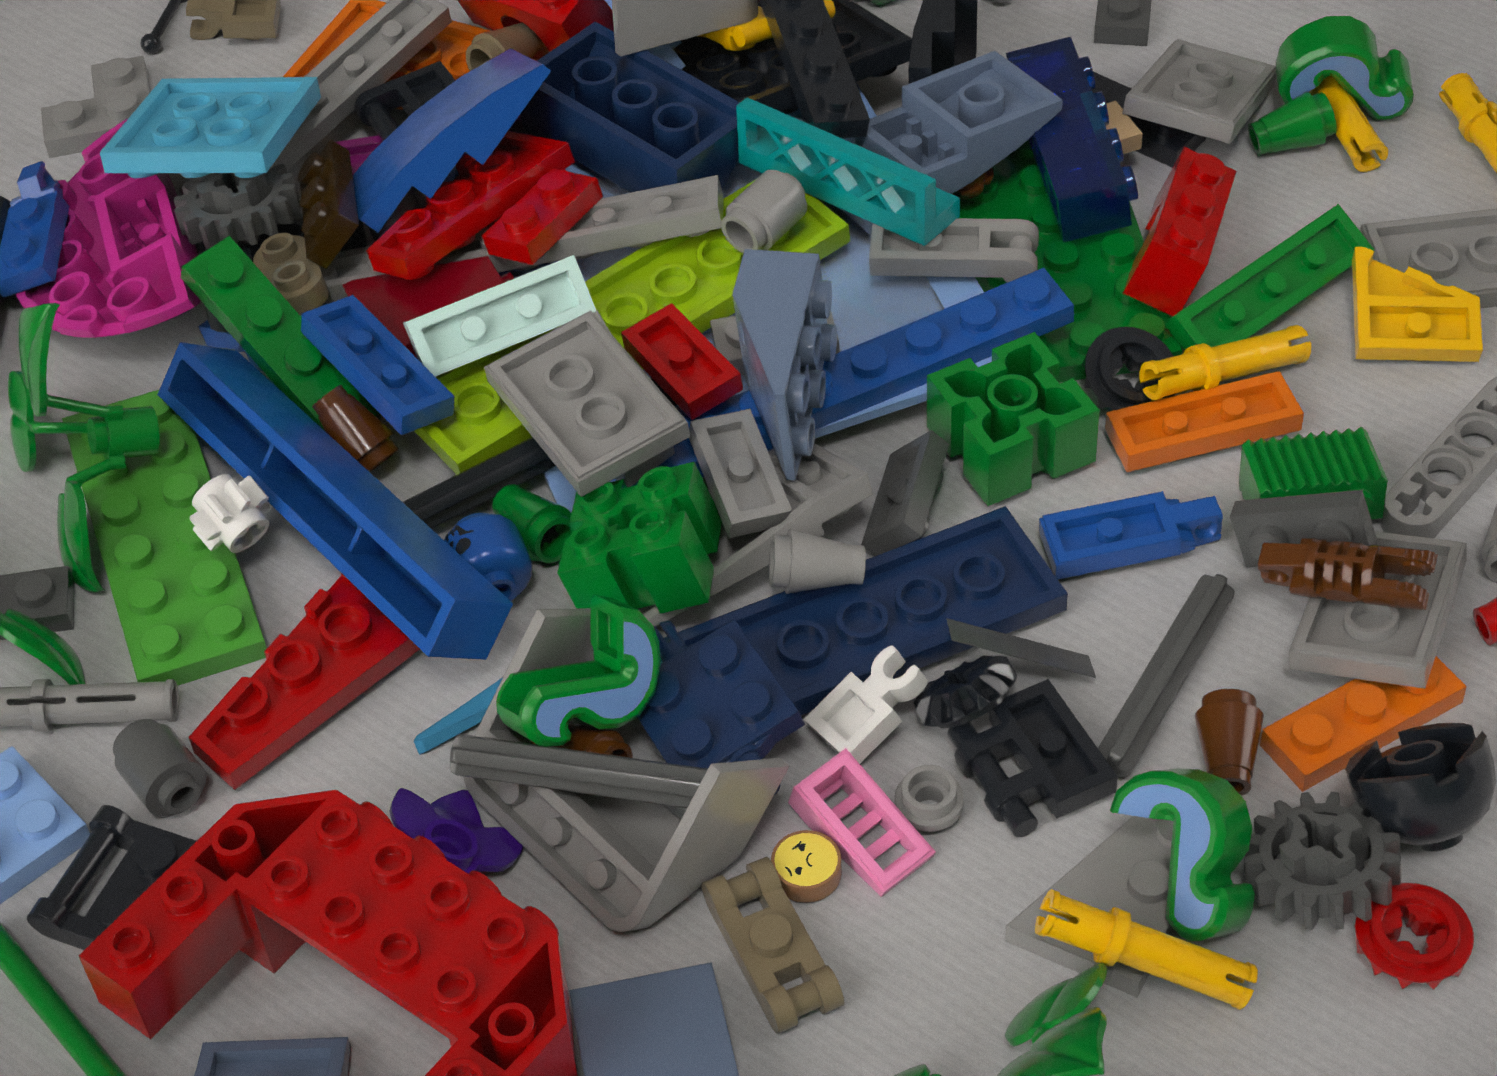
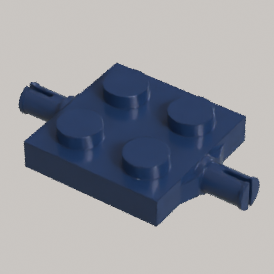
(716, 701)

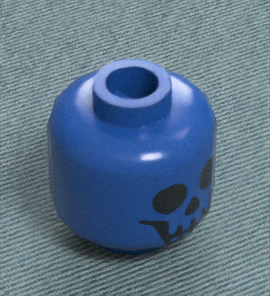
(494, 549)

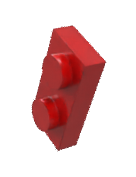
(542, 216)
(682, 361)

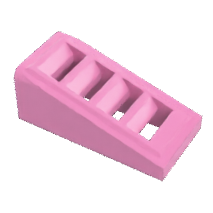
(846, 773)

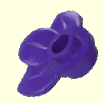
(456, 830)

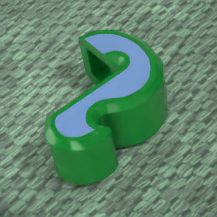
(1348, 53)
(597, 691)
(1207, 845)

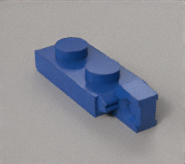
(32, 232)
(1127, 532)

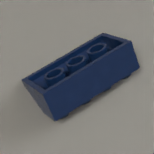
(633, 114)

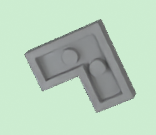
(118, 91)

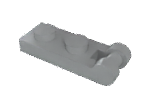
(961, 250)

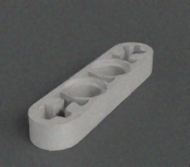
(1451, 454)

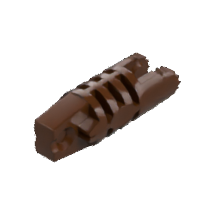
(1348, 571)

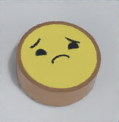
(807, 865)

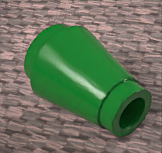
(1295, 125)
(539, 520)

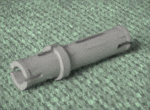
(52, 704)

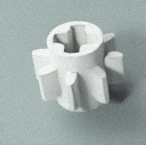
(230, 513)

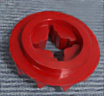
(1426, 913)

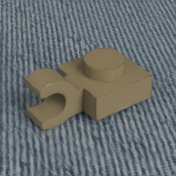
(235, 17)

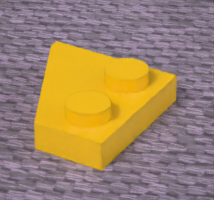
(1411, 315)

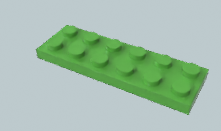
(175, 598)

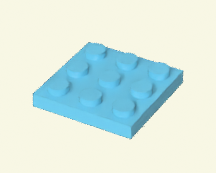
(211, 126)

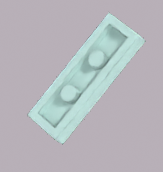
(500, 316)

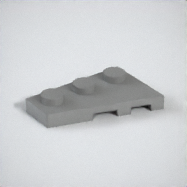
(1122, 873)

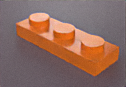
(1203, 421)
(1336, 726)

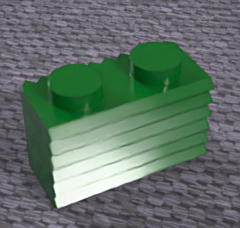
(1314, 467)

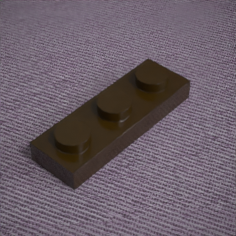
(327, 202)

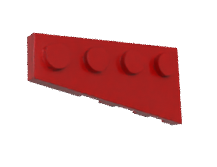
(466, 204)
(307, 679)

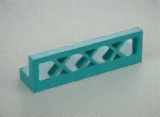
(844, 173)

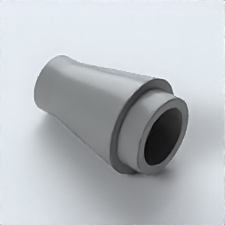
(813, 562)

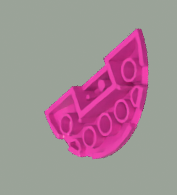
(117, 253)

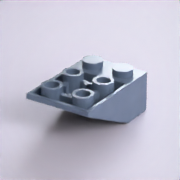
(784, 344)

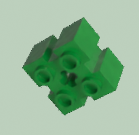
(1012, 418)
(643, 541)

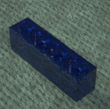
(1075, 149)

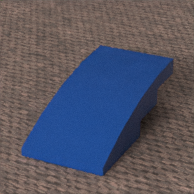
(460, 119)

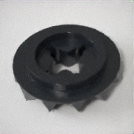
(1107, 357)
(965, 692)

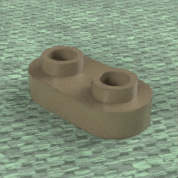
(294, 276)

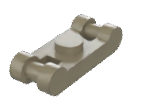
(772, 946)

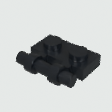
(1050, 747)

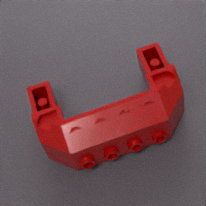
(370, 902)

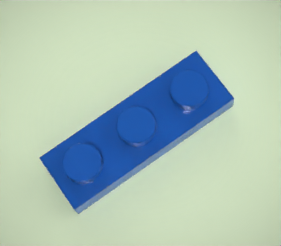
(377, 364)

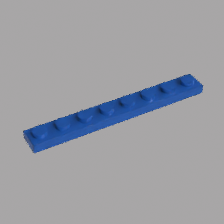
(911, 352)

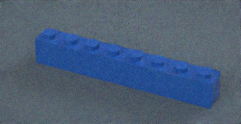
(336, 503)

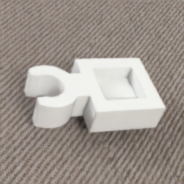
(861, 713)

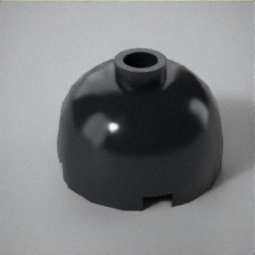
(1426, 786)

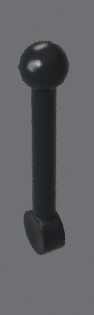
(151, 42)

